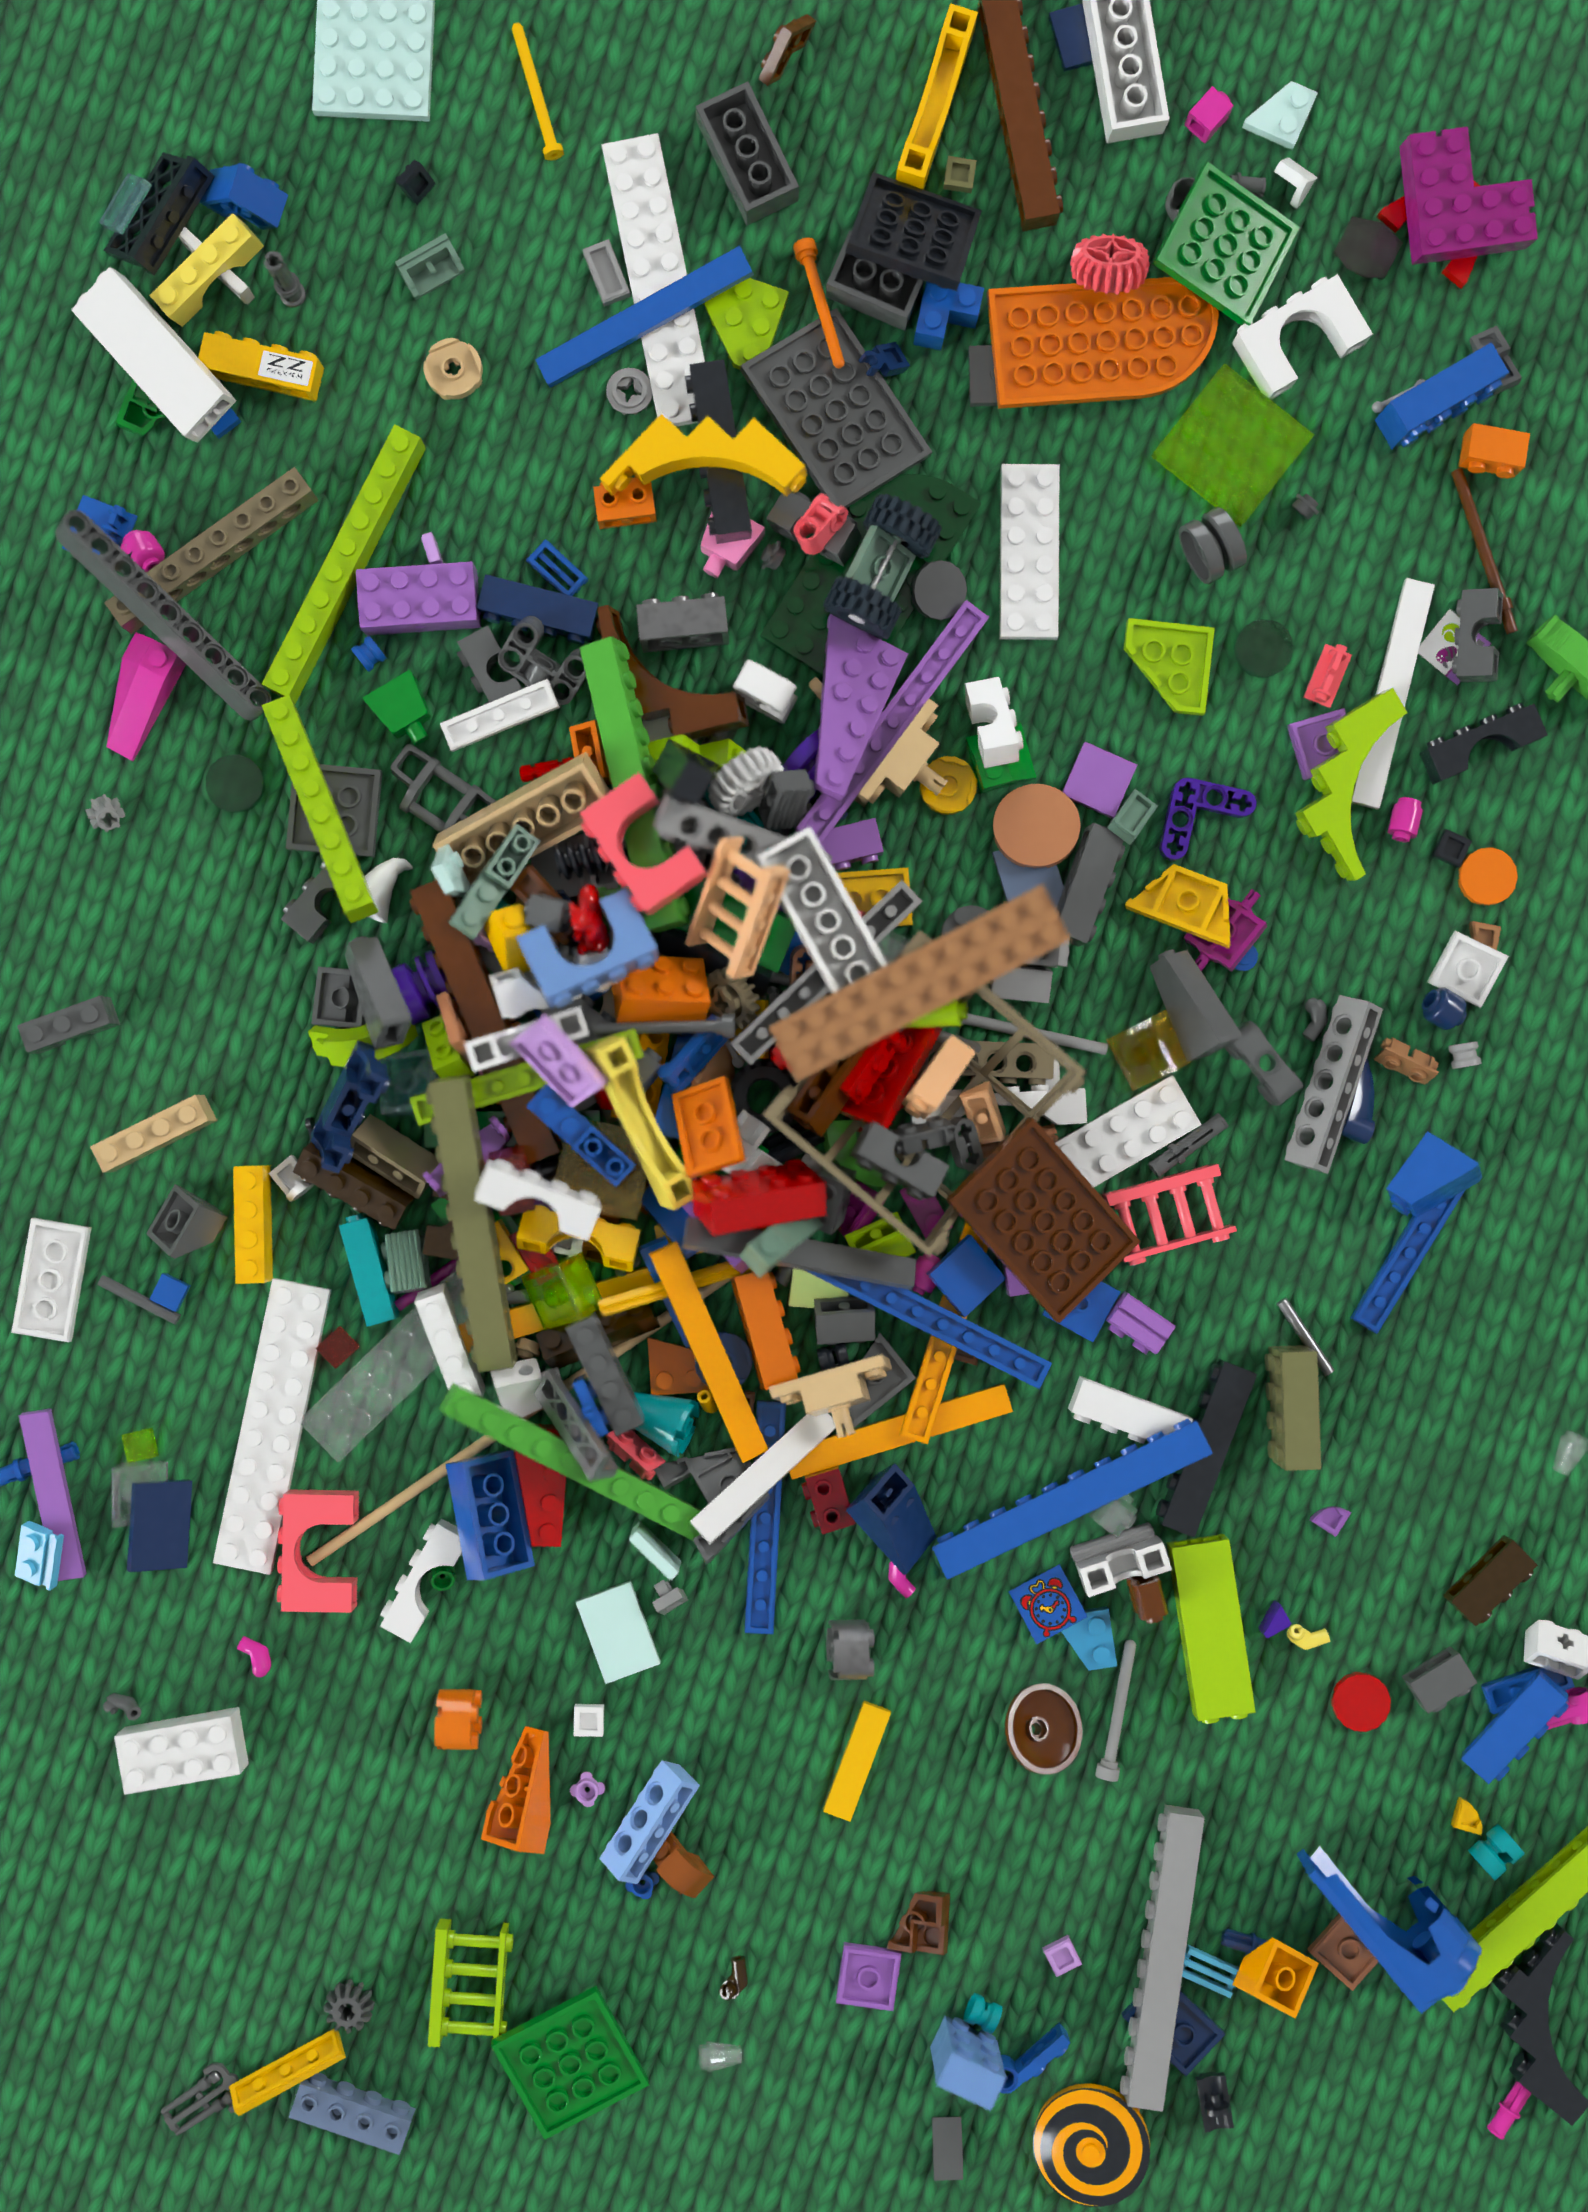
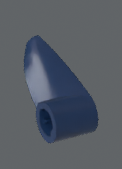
(1359, 1121)

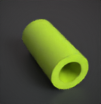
(945, 1016)

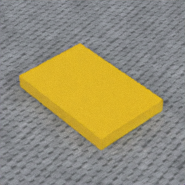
(870, 886)

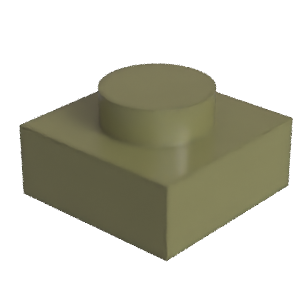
(959, 174)

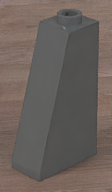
(377, 992)
(1192, 1006)

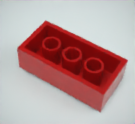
(758, 1197)

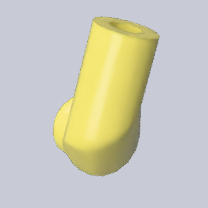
(1306, 1639)

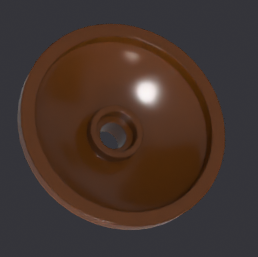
(1056, 1729)

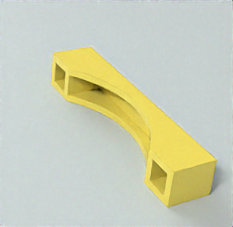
(626, 1094)

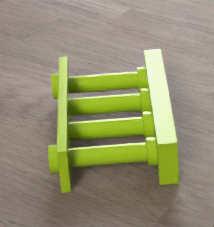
(444, 1968)

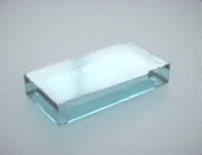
(125, 203)

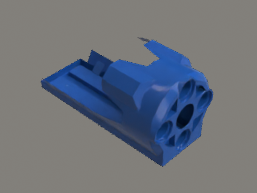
(1424, 1961)

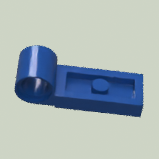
(1034, 2060)

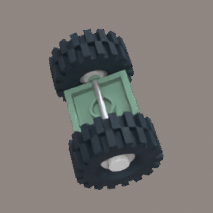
(892, 541)

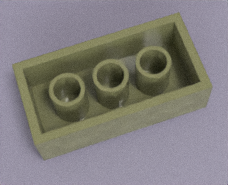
(1294, 1407)

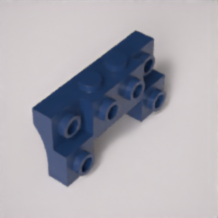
(357, 1085)

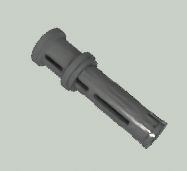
(285, 281)

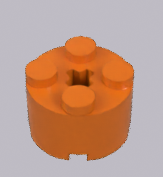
(458, 1719)

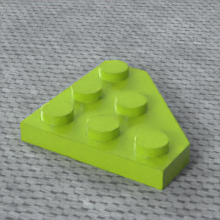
(747, 318)
(1173, 660)

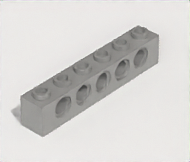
(672, 813)
(1345, 1075)

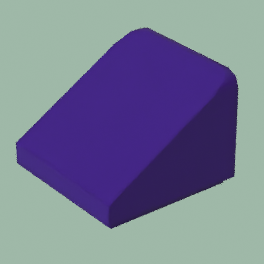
(1274, 1620)

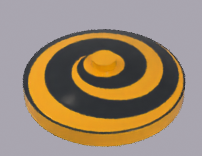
(1091, 2145)

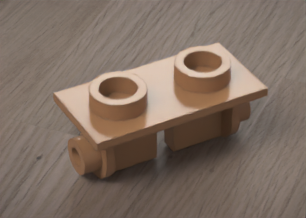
(1418, 1067)

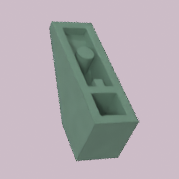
(778, 1243)

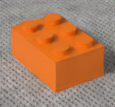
(664, 992)

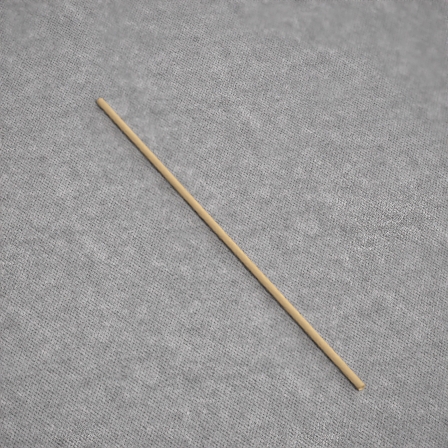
(468, 1452)

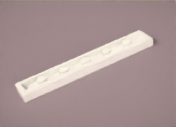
(762, 1475)

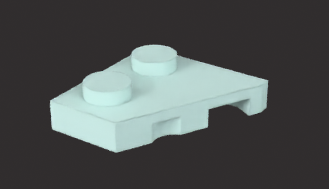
(1282, 115)
(449, 872)

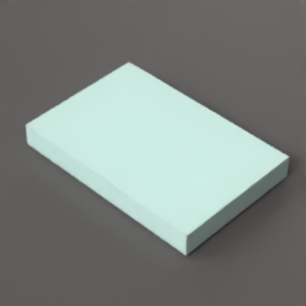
(618, 1632)

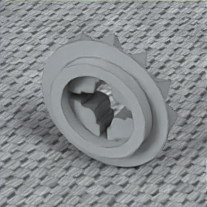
(622, 380)

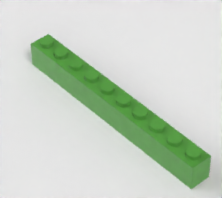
(626, 755)
(554, 1453)

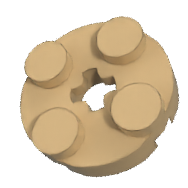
(450, 385)

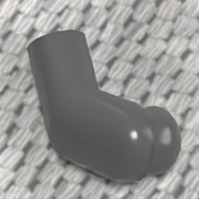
(1318, 1016)
(517, 1296)
(126, 1703)

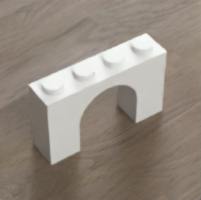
(1326, 306)

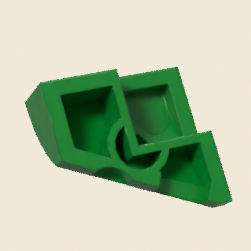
(138, 412)

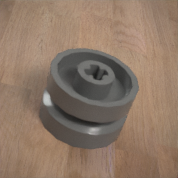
(1212, 545)

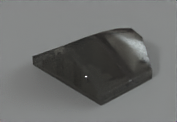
(1368, 248)

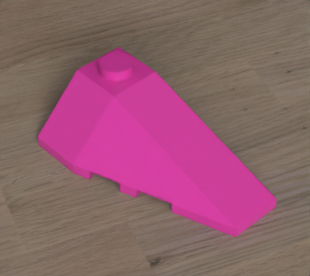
(143, 687)

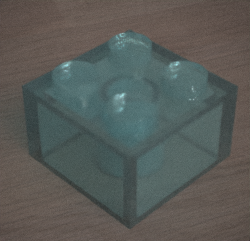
(408, 1077)

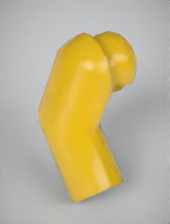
(706, 1401)

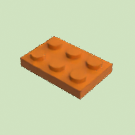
(708, 1127)

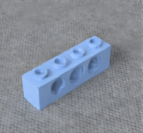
(649, 1822)

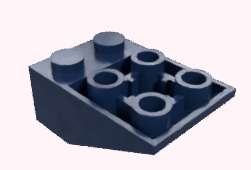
(894, 1517)

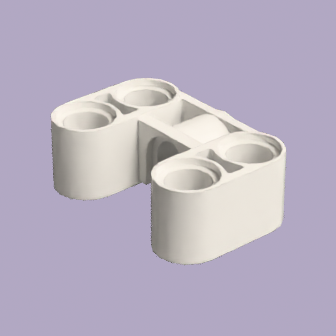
(766, 691)

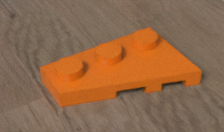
(672, 1369)

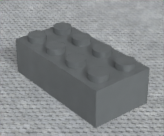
(747, 153)

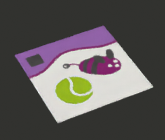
(1440, 645)

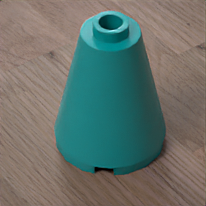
(668, 1421)

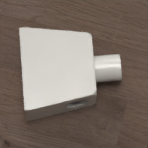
(518, 1385)

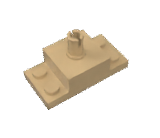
(907, 761)
(834, 1390)

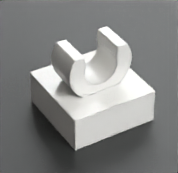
(589, 1720)

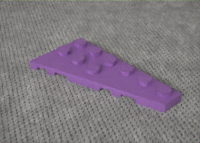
(854, 692)

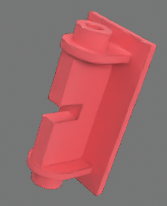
(1328, 675)
(642, 1456)

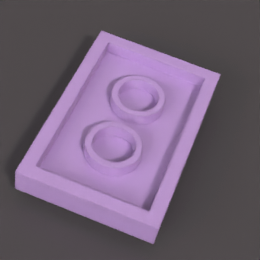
(558, 1061)

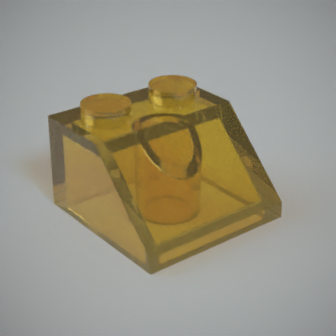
(1148, 1050)

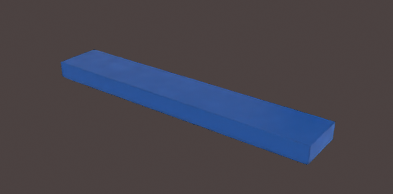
(1401, 1265)

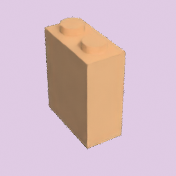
(937, 1077)

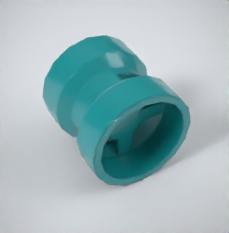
(982, 2013)

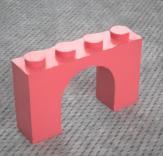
(608, 823)
(300, 1586)

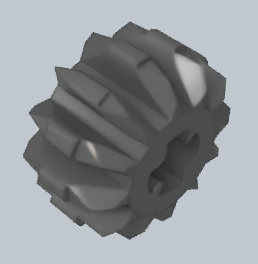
(350, 1995)

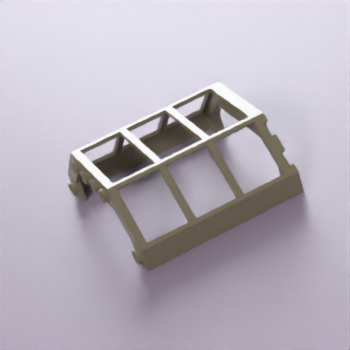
(936, 1239)

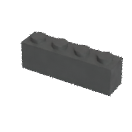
(1087, 882)
(605, 1373)

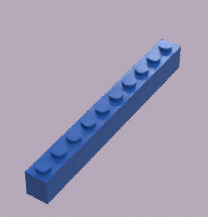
(1073, 1499)

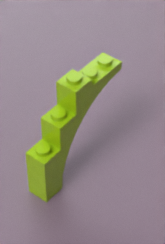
(1336, 777)

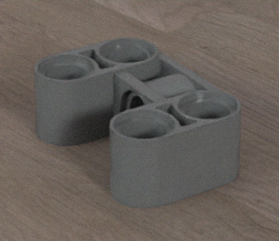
(536, 666)
(1279, 1080)

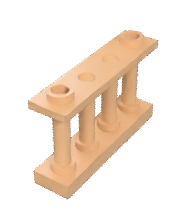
(760, 911)

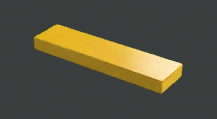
(857, 1761)
(286, 2072)

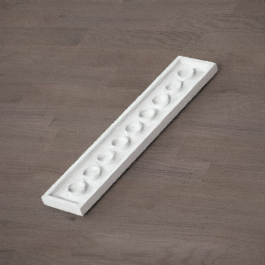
(653, 262)
(271, 1425)

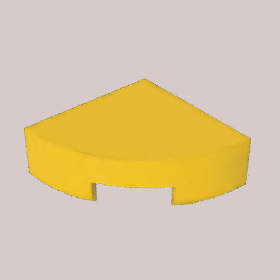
(1466, 1817)

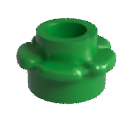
(442, 1582)

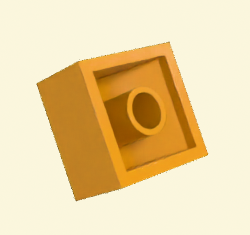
(1276, 1976)

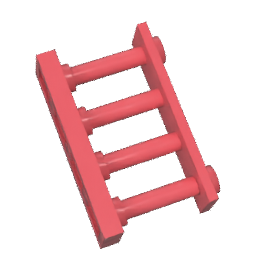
(1176, 1185)

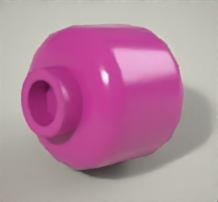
(143, 549)

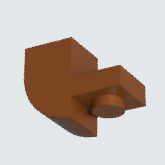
(681, 1868)

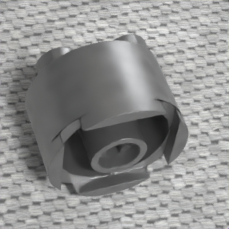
(849, 1649)

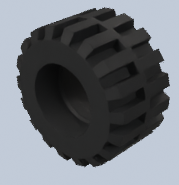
(752, 1073)

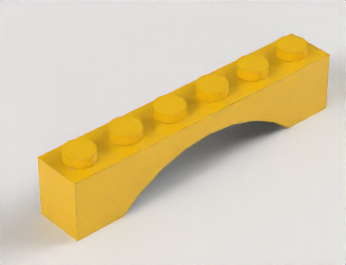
(937, 96)

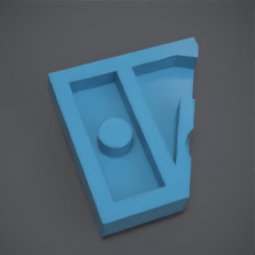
(1093, 1639)

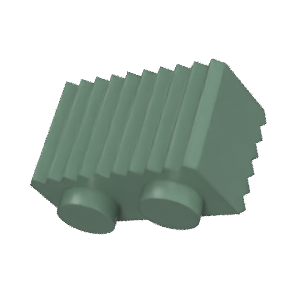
(406, 1264)

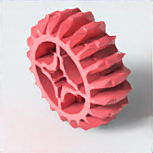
(1109, 263)

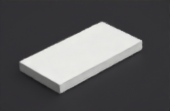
(51, 1280)

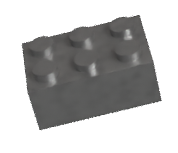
(682, 623)

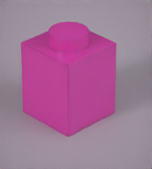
(1209, 114)

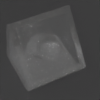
(122, 1480)

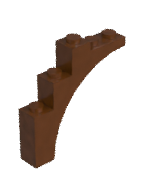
(689, 712)

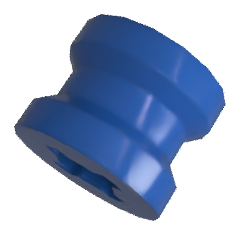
(368, 653)

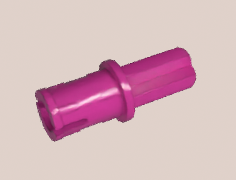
(1509, 2110)

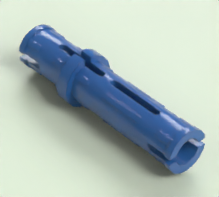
(20, 1469)

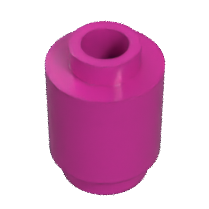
(1405, 819)
(922, 1280)

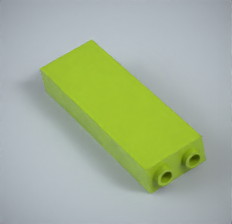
(1211, 1628)

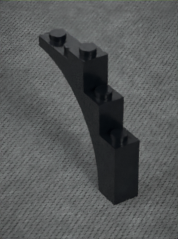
(1528, 2025)

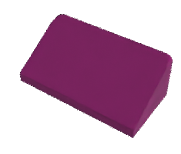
(858, 1211)

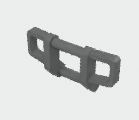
(433, 768)

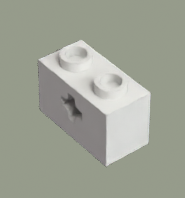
(1556, 1649)

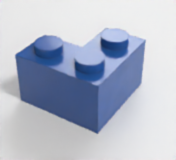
(245, 194)
(943, 307)

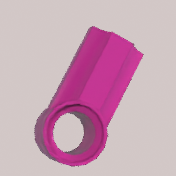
(1577, 1711)

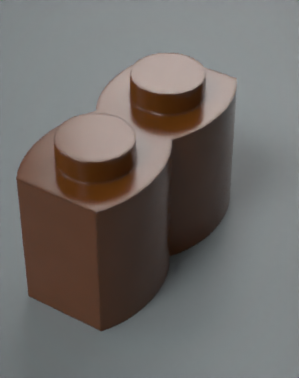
(1147, 1598)

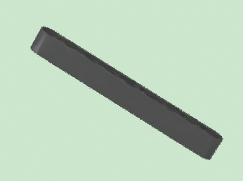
(158, 603)

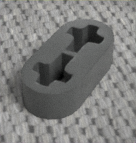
(965, 1143)

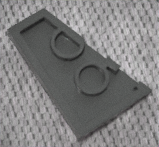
(885, 1388)

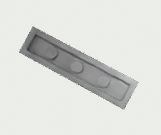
(574, 1427)

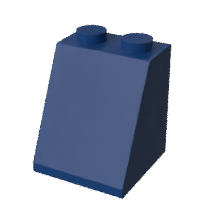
(1431, 1177)

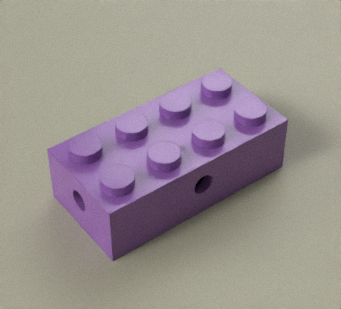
(418, 598)

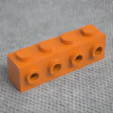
(765, 1329)

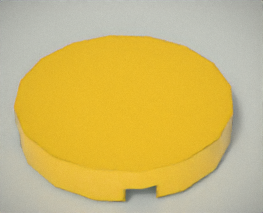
(958, 790)

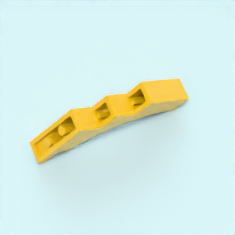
(667, 450)

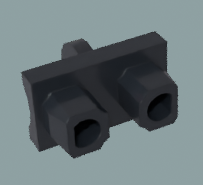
(1214, 2101)

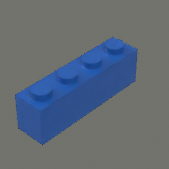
(1515, 1726)

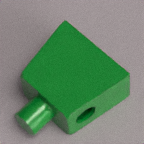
(401, 707)

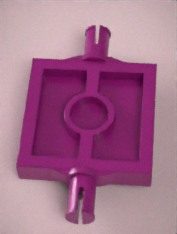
(1244, 932)

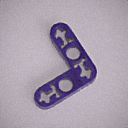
(1199, 801)

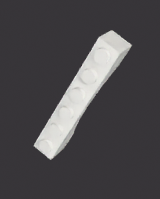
(1067, 1109)

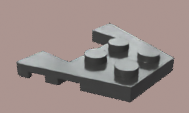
(712, 1475)

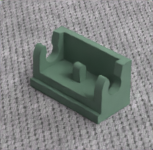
(430, 266)

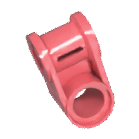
(823, 520)

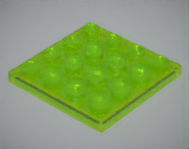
(1232, 444)

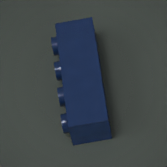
(558, 612)

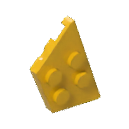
(1187, 903)

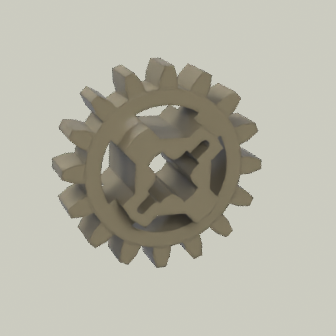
(732, 997)

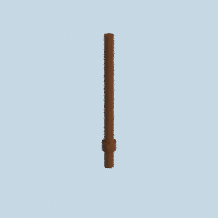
(1483, 547)

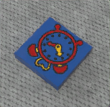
(1048, 1604)

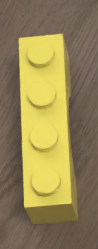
(224, 249)

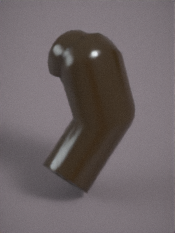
(736, 1981)

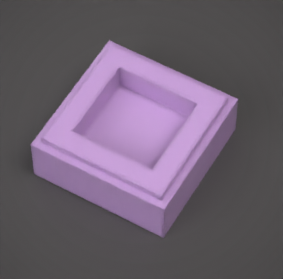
(431, 549)
(1062, 1955)

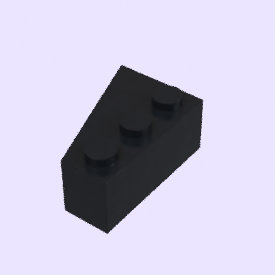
(684, 772)

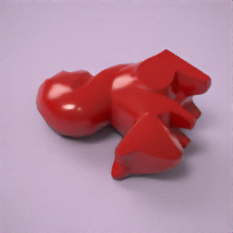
(588, 921)

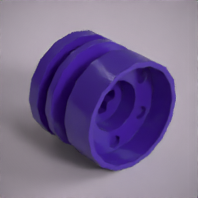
(421, 986)

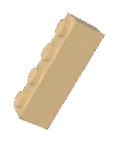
(153, 1133)

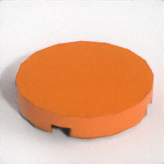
(1487, 876)

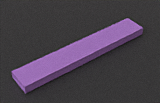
(52, 1488)

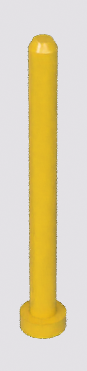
(552, 149)

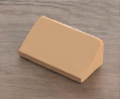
(983, 1110)

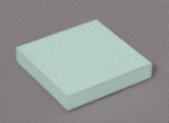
(655, 1550)

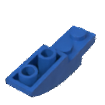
(581, 1135)

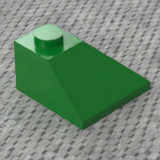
(1001, 775)

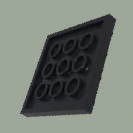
(913, 231)

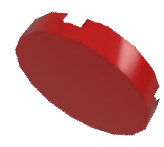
(1361, 1701)

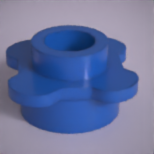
(644, 1890)

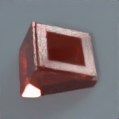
(337, 1347)

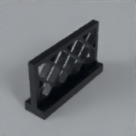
(172, 212)

